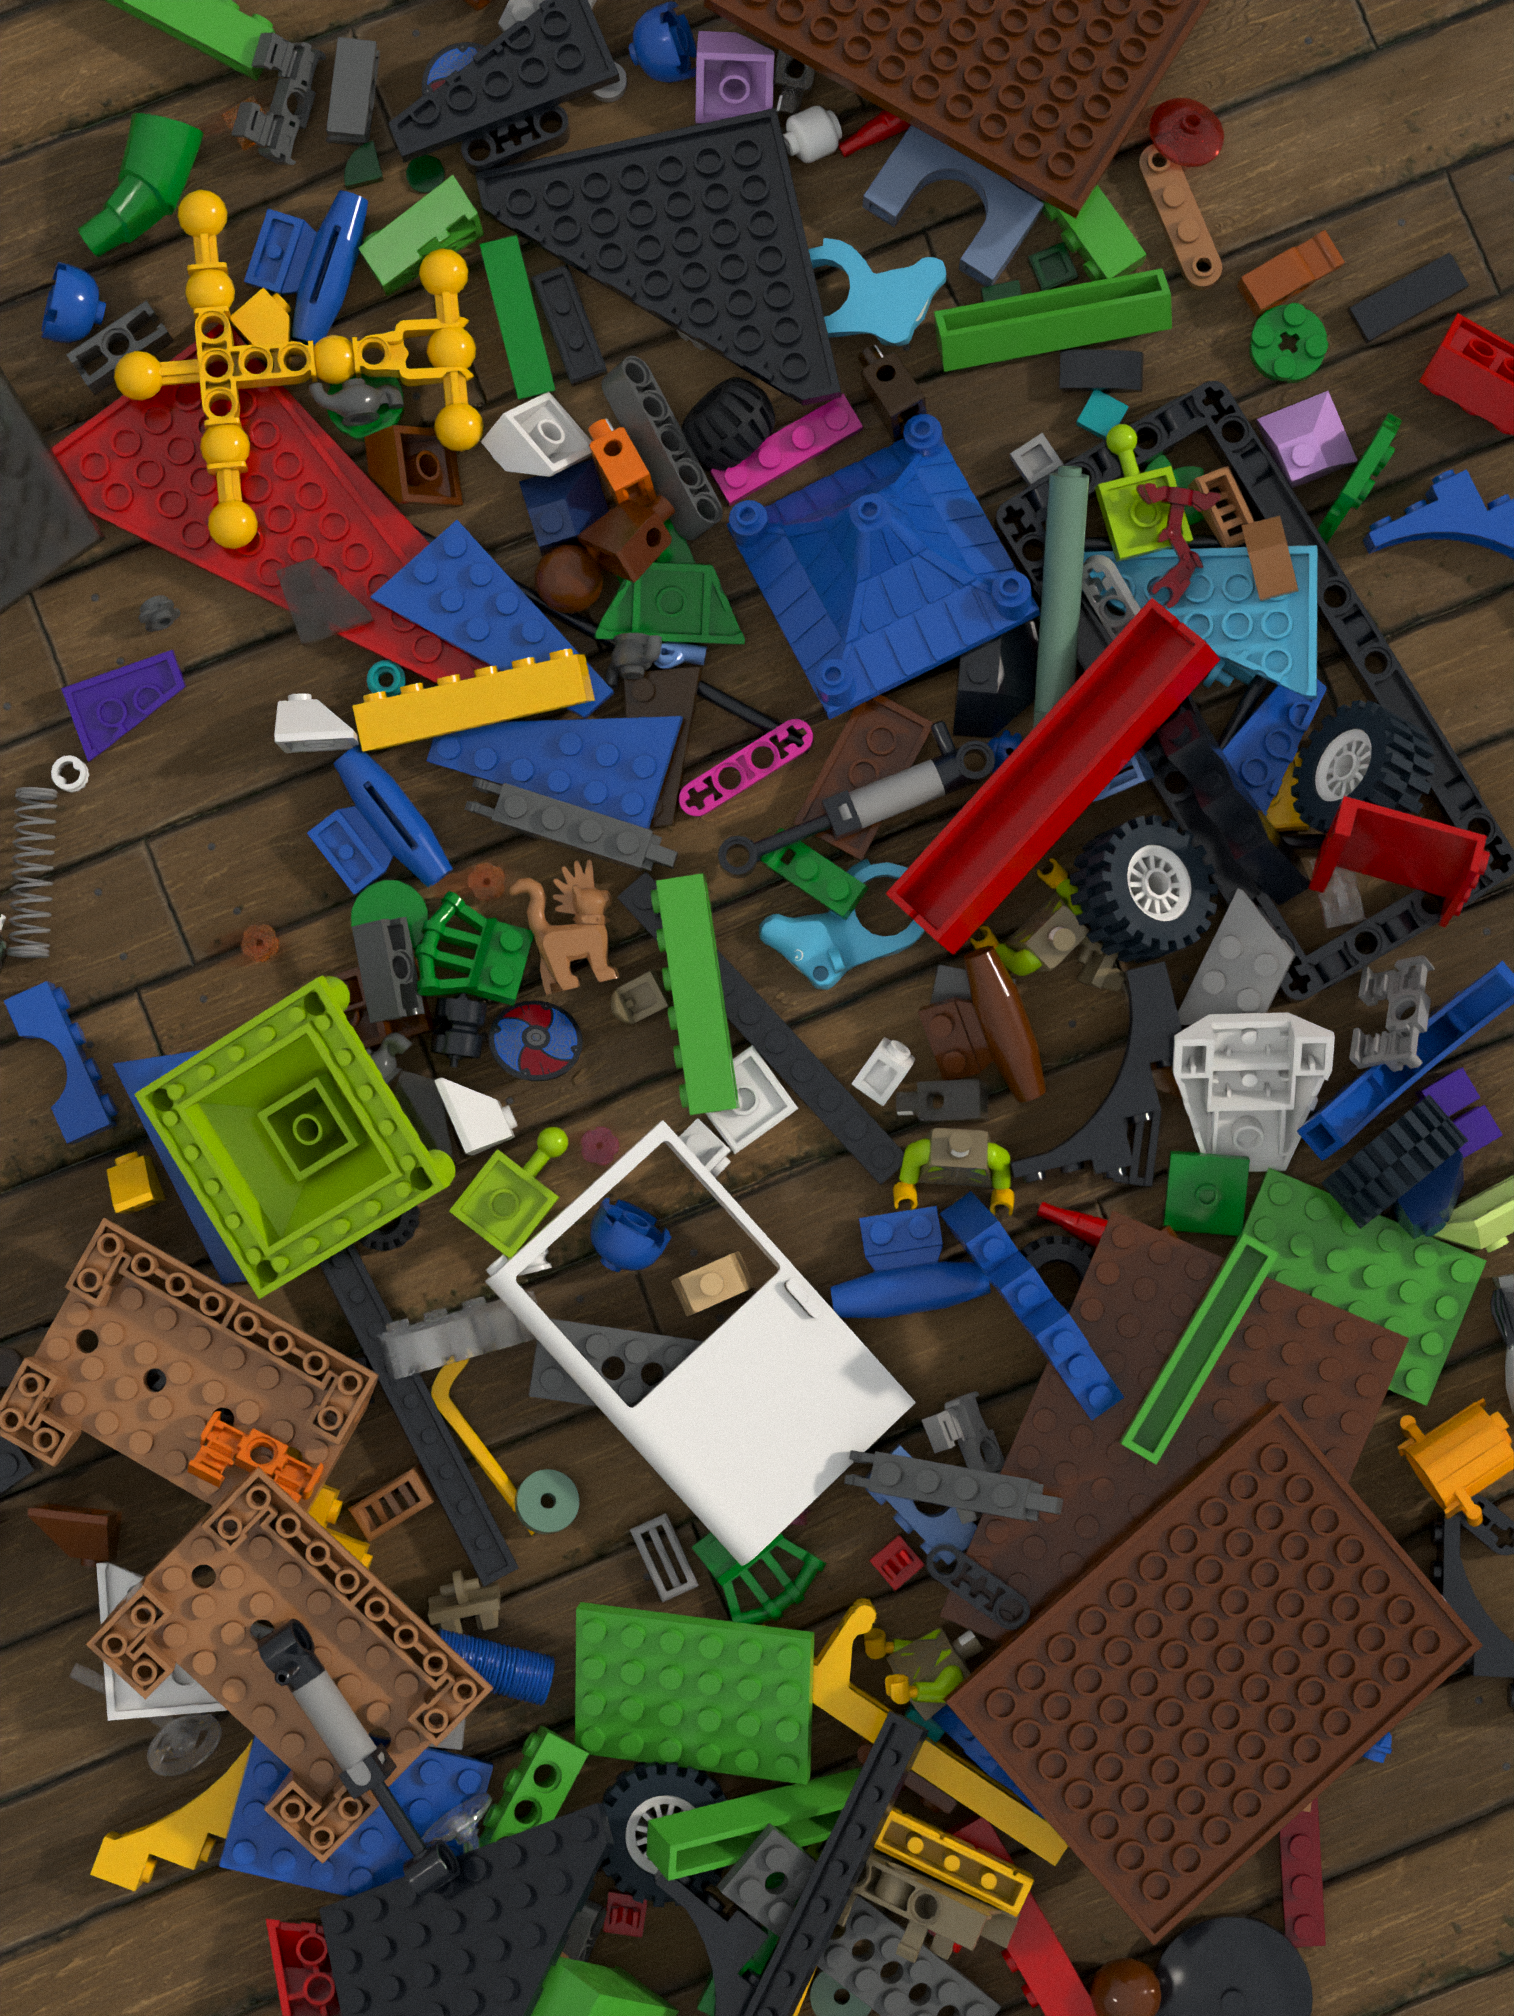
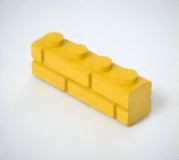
(954, 1861)

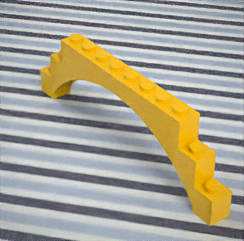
(186, 1833)

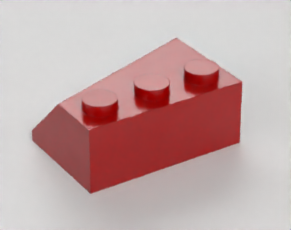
(302, 1969)

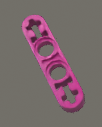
(743, 763)

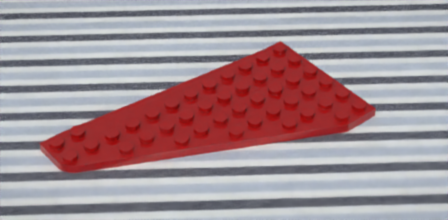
(147, 476)

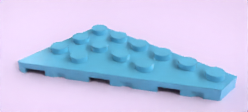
(1224, 609)

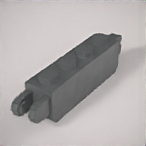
(572, 827)
(954, 1486)

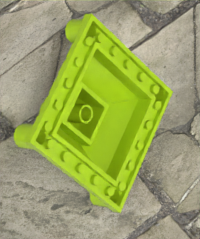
(292, 1137)

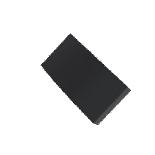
(1101, 370)

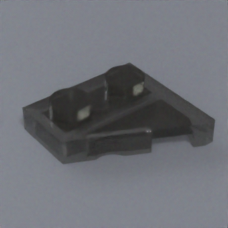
(425, 1110)

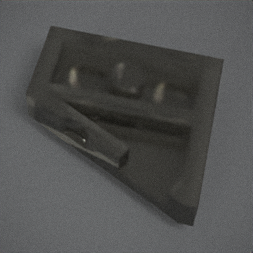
(319, 602)

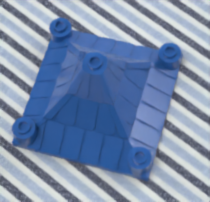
(882, 569)

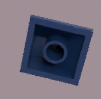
(564, 504)
(1432, 1200)

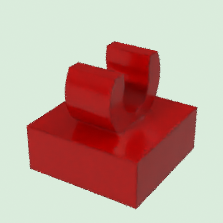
(896, 1562)
(624, 1914)

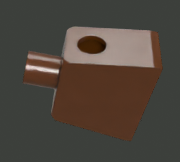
(629, 537)

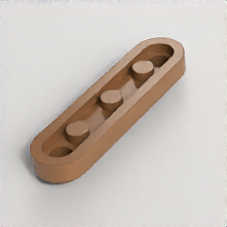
(1180, 219)

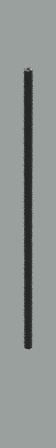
(704, 690)

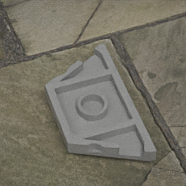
(1240, 965)

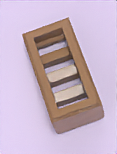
(1230, 491)
(422, 1488)

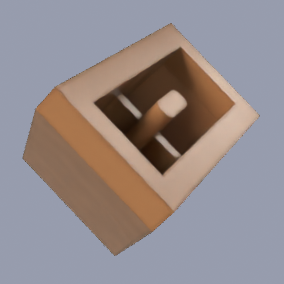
(1270, 558)

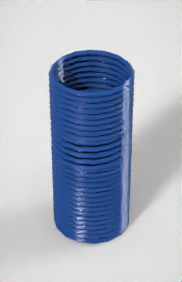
(515, 1676)

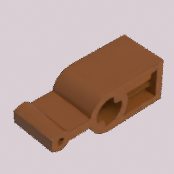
(1289, 273)

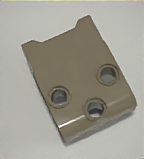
(928, 1906)

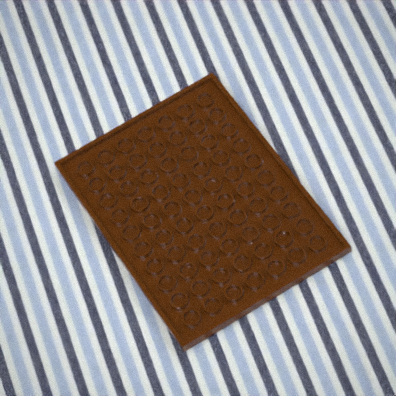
(1008, 83)
(1132, 1311)
(1213, 1672)

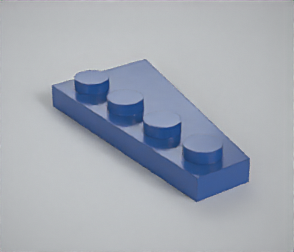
(1270, 741)

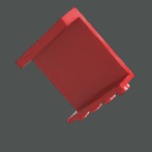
(1403, 852)

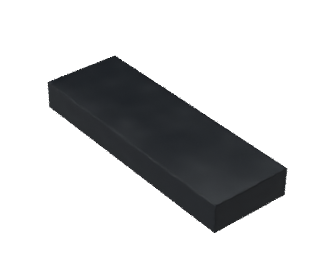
(1408, 298)
(569, 325)

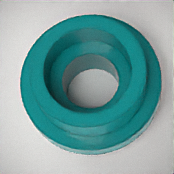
(386, 667)

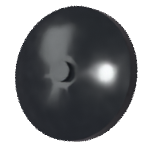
(1232, 1969)

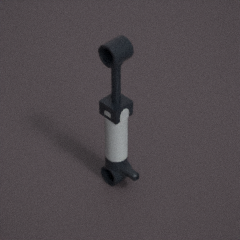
(874, 802)
(364, 1765)

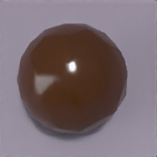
(568, 579)
(1125, 1989)

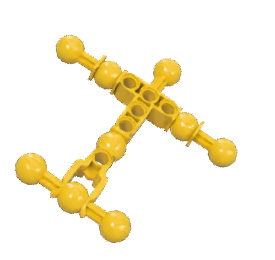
(330, 359)

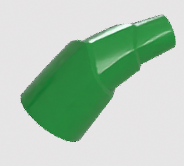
(150, 181)

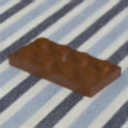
(873, 745)

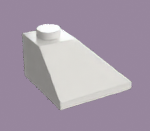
(537, 438)
(311, 727)
(476, 1117)

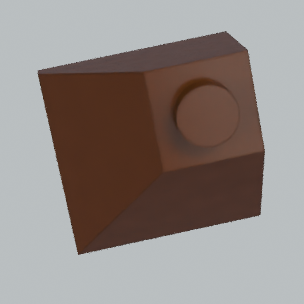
(414, 466)
(80, 1530)

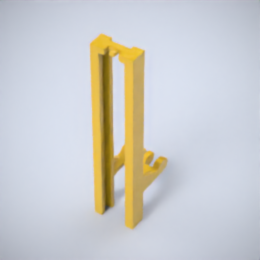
(935, 1760)

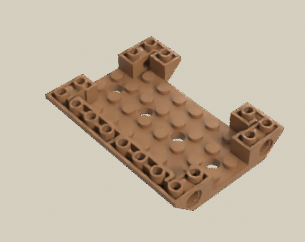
(213, 1354)
(277, 1568)

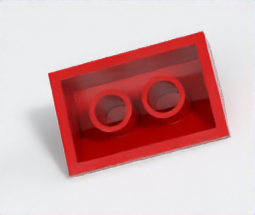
(1475, 372)

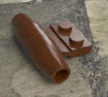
(986, 1029)

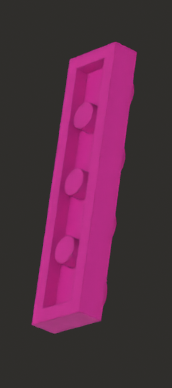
(789, 449)

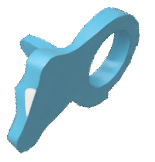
(880, 303)
(828, 945)

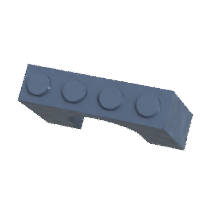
(924, 160)

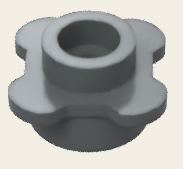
(158, 613)

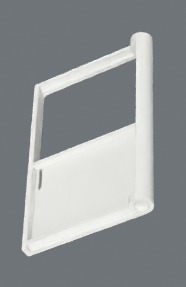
(758, 1408)

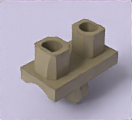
(1098, 967)
(465, 1600)

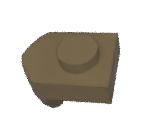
(639, 998)

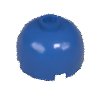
(664, 44)
(71, 305)
(626, 1236)

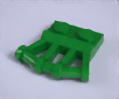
(498, 958)
(726, 1569)

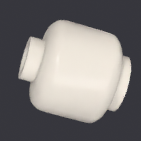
(812, 134)

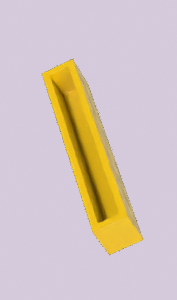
(473, 702)

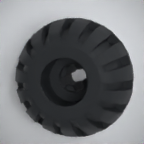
(729, 423)

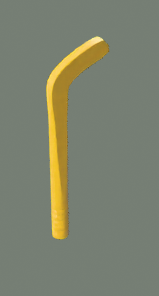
(441, 1397)

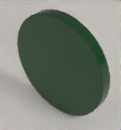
(425, 173)

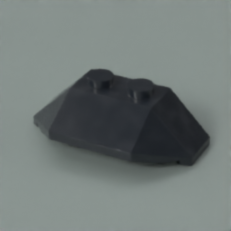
(996, 681)

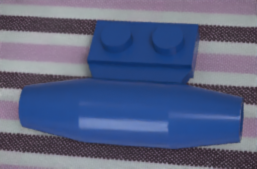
(311, 263)
(381, 825)
(907, 1271)

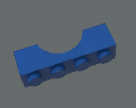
(82, 1106)

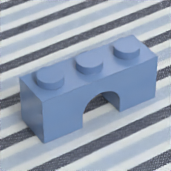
(931, 1527)

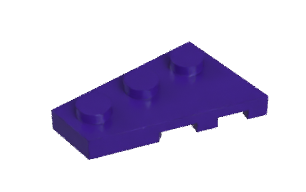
(119, 700)

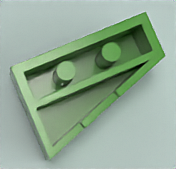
(435, 222)

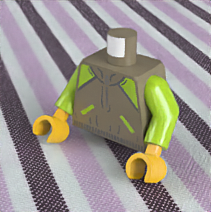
(1046, 934)
(956, 1159)
(925, 1667)

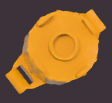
(1459, 1457)

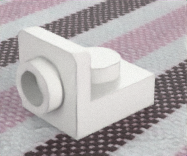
(884, 1070)
(706, 1147)

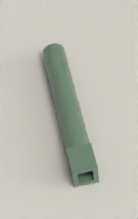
(1061, 587)

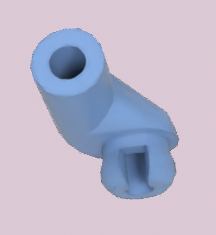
(679, 652)

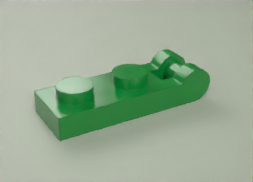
(817, 878)

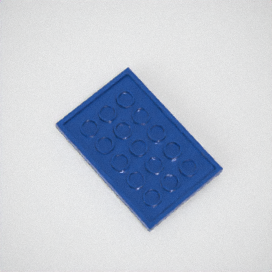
(374, 1850)

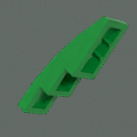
(517, 316)

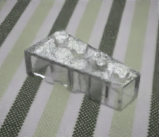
(451, 1337)

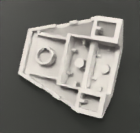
(1251, 1082)

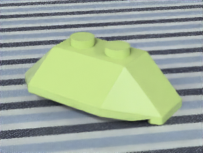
(1483, 1219)

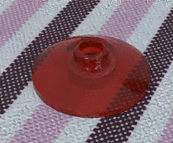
(1179, 141)

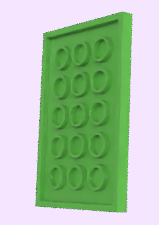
(1371, 1271)
(694, 1692)

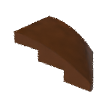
(373, 1033)

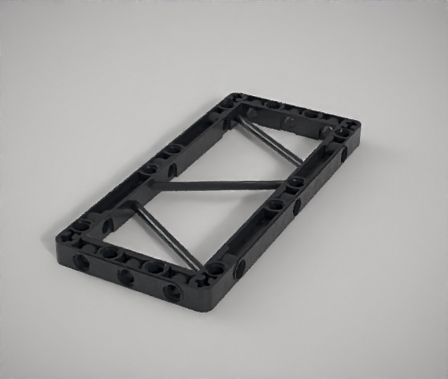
(1351, 627)

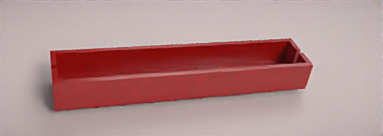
(1053, 775)

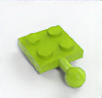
(1128, 519)
(507, 1200)

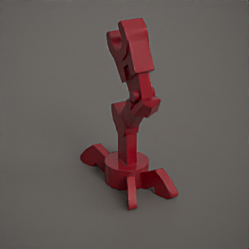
(1177, 577)

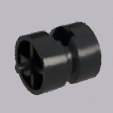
(458, 1028)

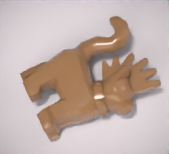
(571, 942)

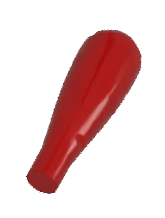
(876, 130)
(1080, 1225)

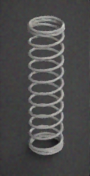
(35, 949)

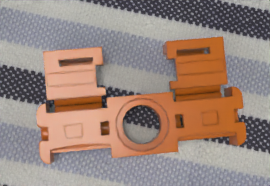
(229, 1443)

